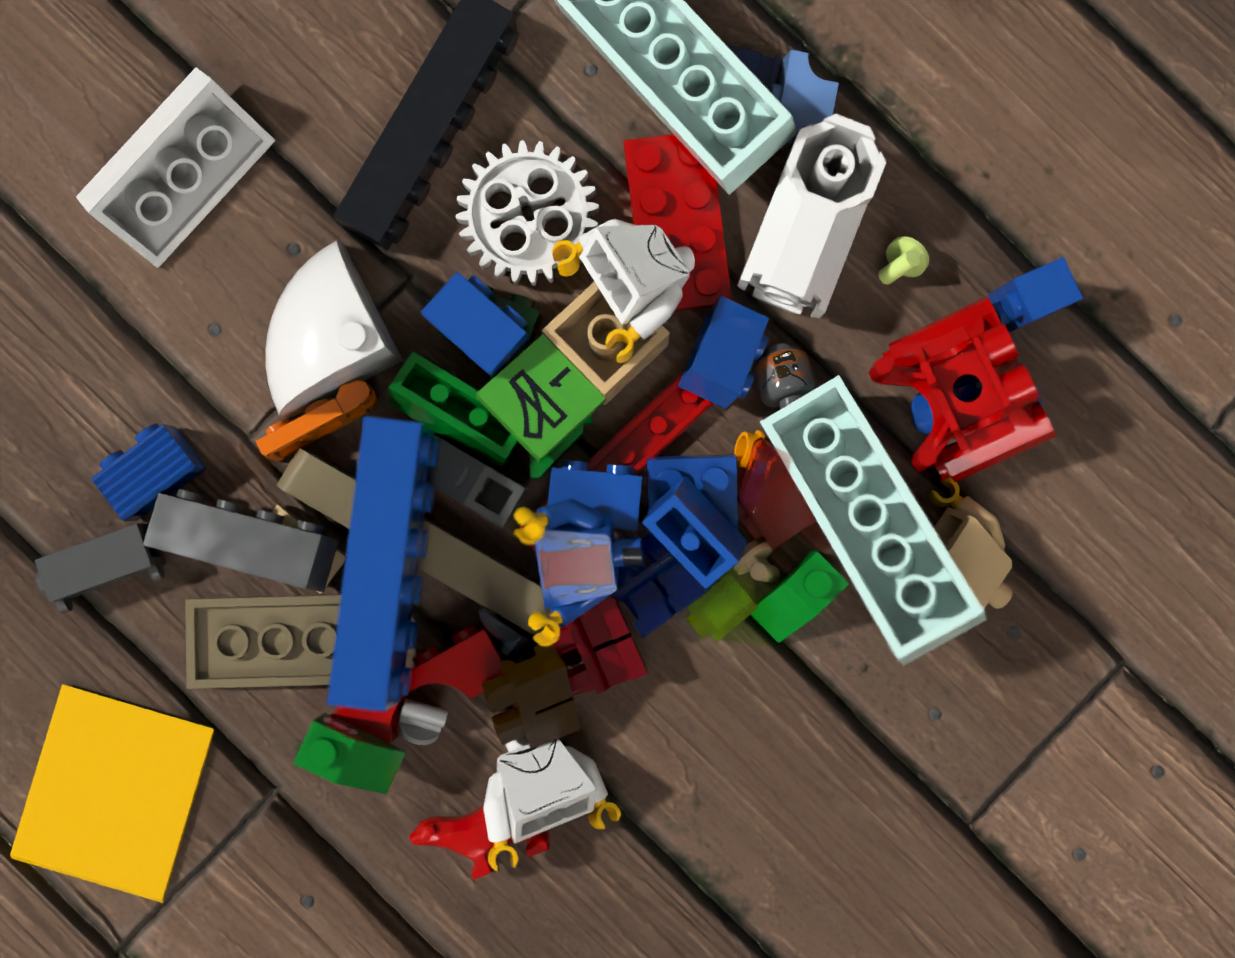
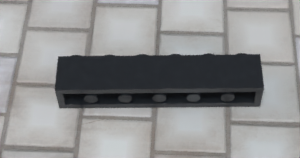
(427, 121)

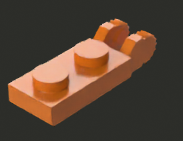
(319, 421)

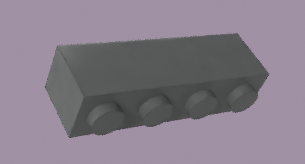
(242, 542)

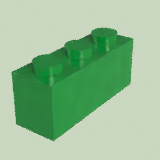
(450, 410)

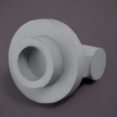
(420, 722)

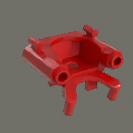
(994, 425)

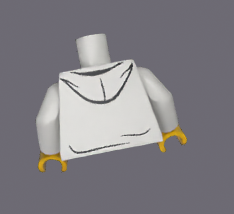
(634, 272)
(541, 791)

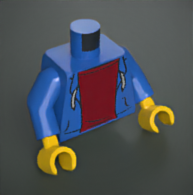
(575, 561)

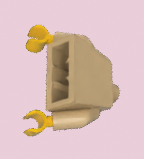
(975, 545)

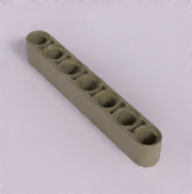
(448, 555)

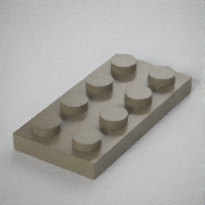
(260, 640)

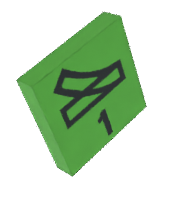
(540, 398)

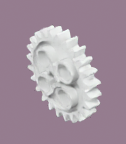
(514, 176)

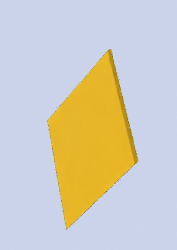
(112, 793)

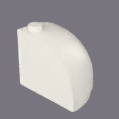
(324, 333)

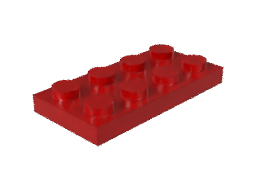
(682, 199)

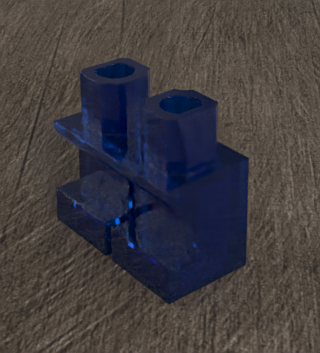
(659, 589)

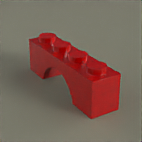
(462, 666)

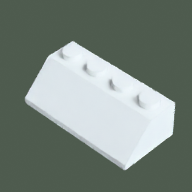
(175, 168)

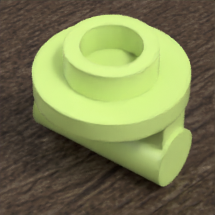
(905, 258)

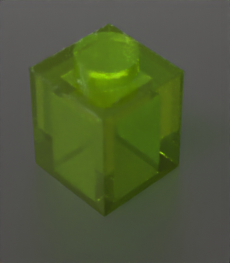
(720, 608)

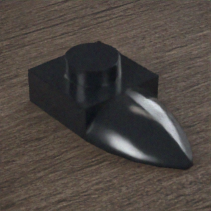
(512, 639)

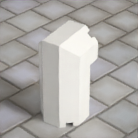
(814, 215)

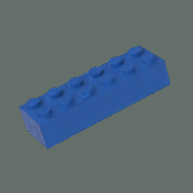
(383, 565)

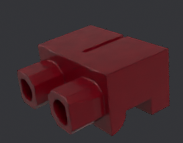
(606, 664)

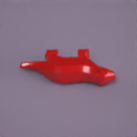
(469, 838)

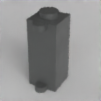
(97, 565)

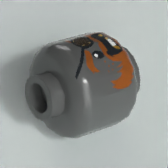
(783, 375)

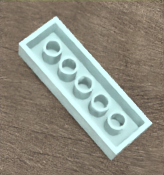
(688, 82)
(873, 522)

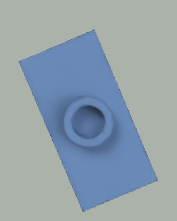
(803, 93)

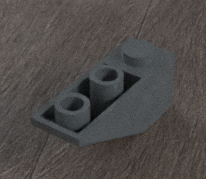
(476, 485)

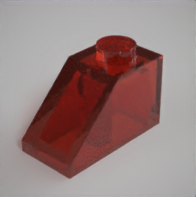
(771, 498)

